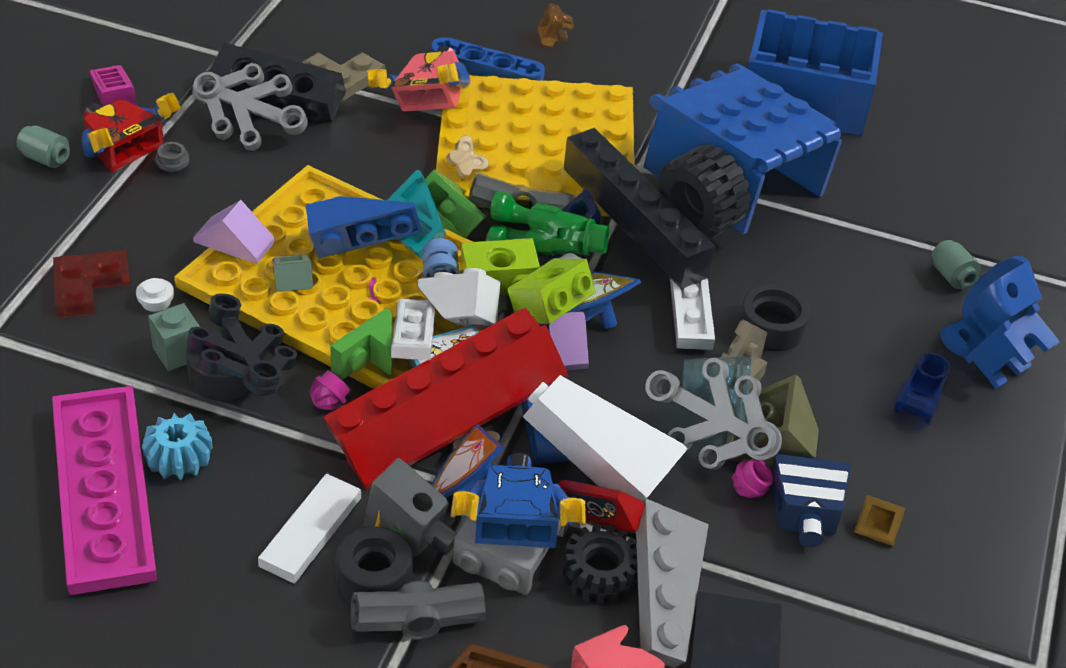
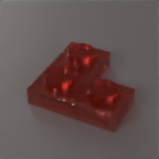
(79, 274)

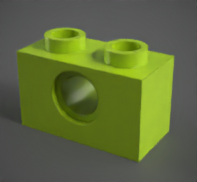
(501, 259)
(553, 289)

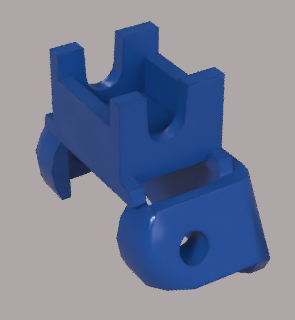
(1001, 321)

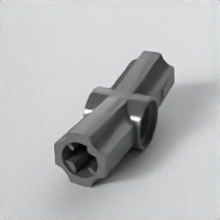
(484, 188)
(417, 609)

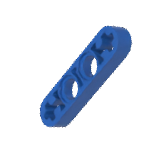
(488, 60)

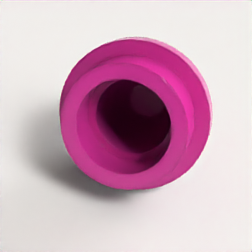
(328, 391)
(752, 478)

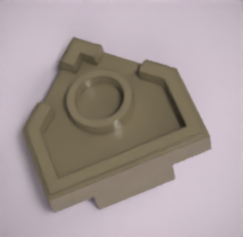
(749, 344)

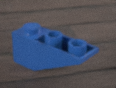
(355, 223)

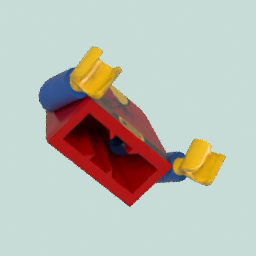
(125, 131)

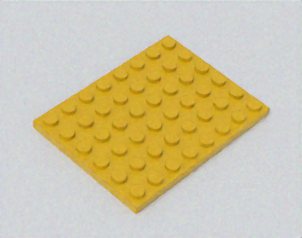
(338, 297)

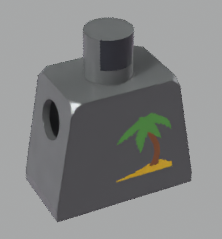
(410, 507)

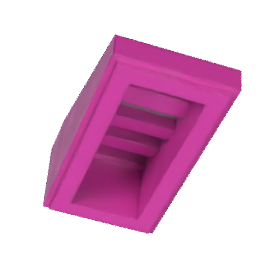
(112, 85)

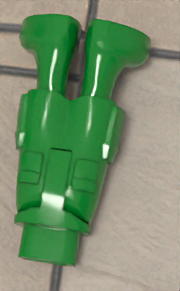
(550, 228)

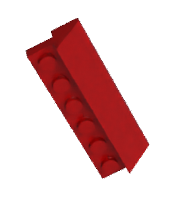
(446, 396)

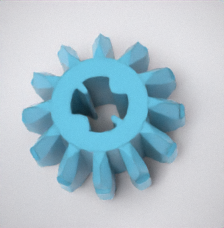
(177, 446)

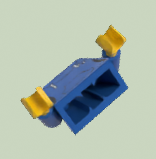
(518, 505)

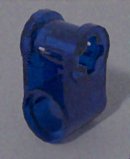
(924, 387)

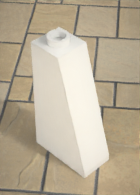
(602, 439)

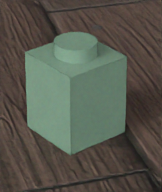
(170, 333)

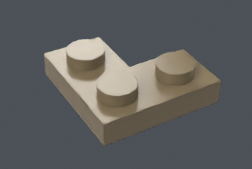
(353, 71)

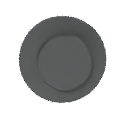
(171, 157)

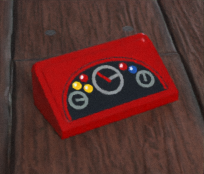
(606, 505)

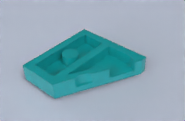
(416, 191)

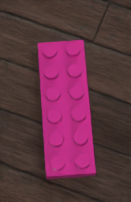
(102, 491)

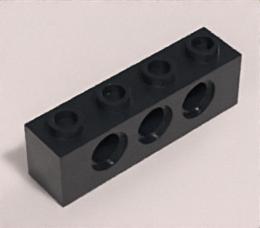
(313, 88)

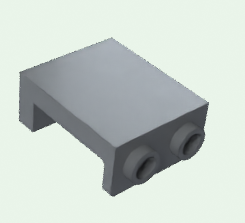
(504, 564)

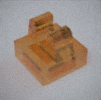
(551, 24)

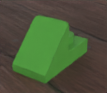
(453, 207)
(364, 344)

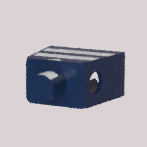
(809, 496)

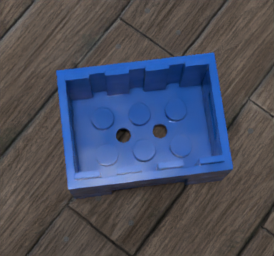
(820, 63)

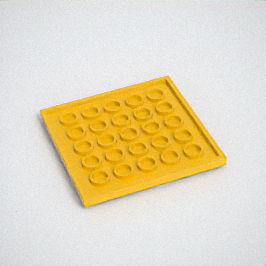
(526, 126)

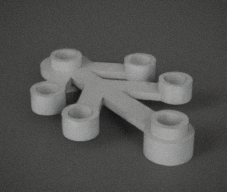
(247, 101)
(719, 416)

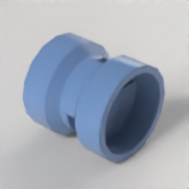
(439, 256)

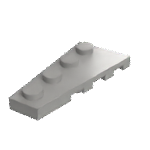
(668, 579)

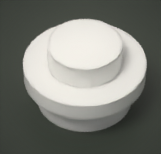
(155, 294)

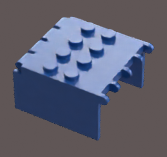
(752, 124)

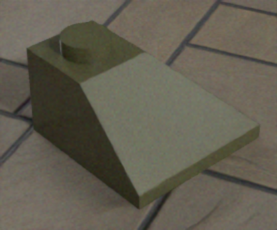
(789, 410)

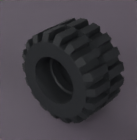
(707, 188)

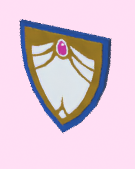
(607, 288)
(467, 462)

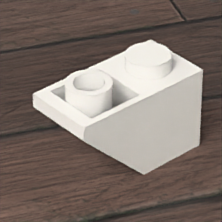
(464, 297)

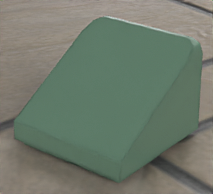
(292, 272)

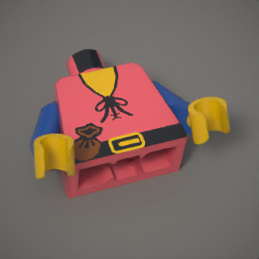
(426, 81)

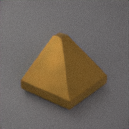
(879, 520)

